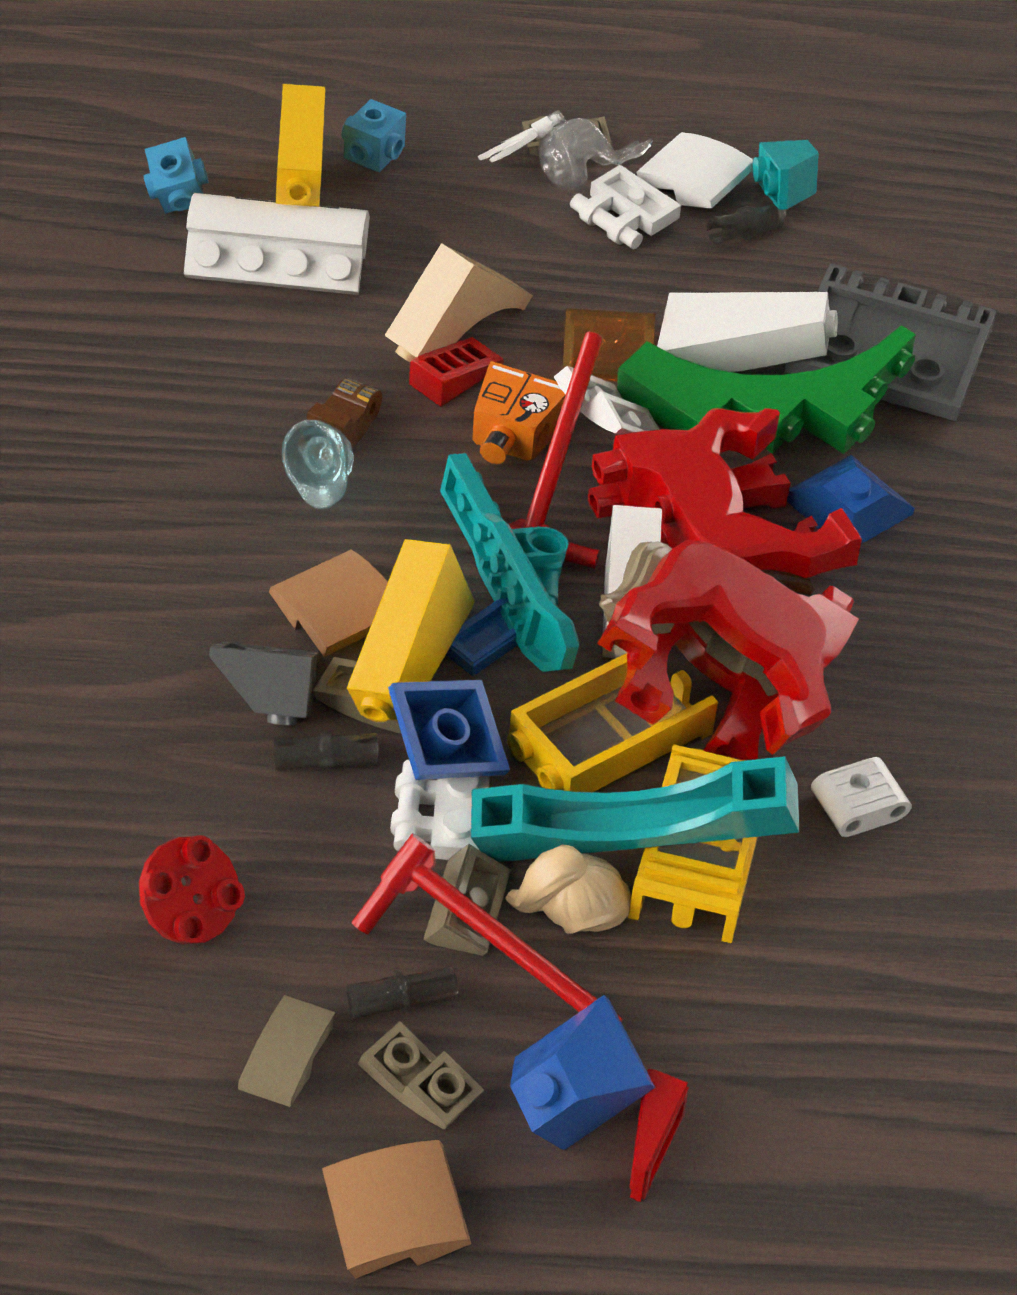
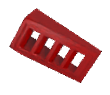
(441, 387)
(658, 1122)

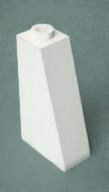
(747, 328)

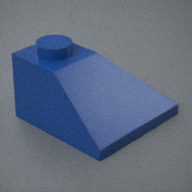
(855, 489)
(448, 729)
(579, 1076)

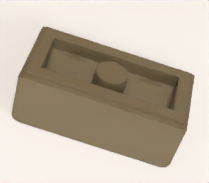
(481, 881)

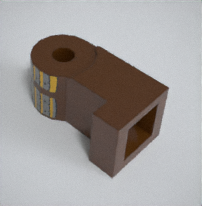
(349, 409)

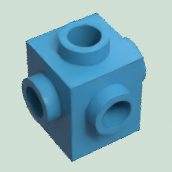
(374, 135)
(174, 174)

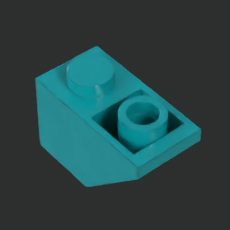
(786, 171)

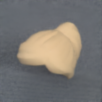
(573, 891)

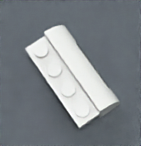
(275, 243)

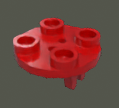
(207, 875)

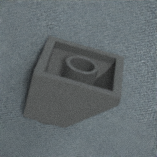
(270, 678)

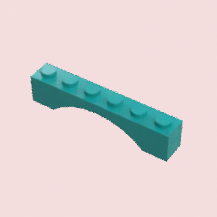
(727, 804)

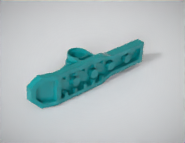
(514, 566)

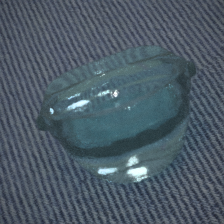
(317, 462)

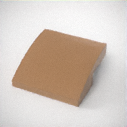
(332, 600)
(395, 1206)

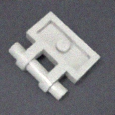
(630, 197)
(451, 823)

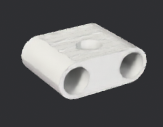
(861, 796)

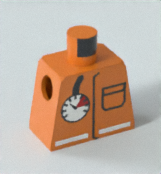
(515, 413)

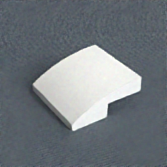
(696, 169)
(607, 408)

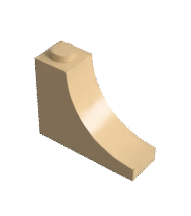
(449, 301)

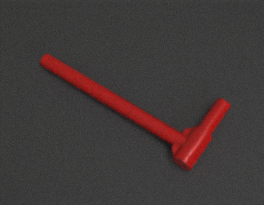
(558, 449)
(414, 869)

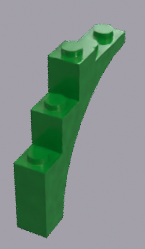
(828, 402)

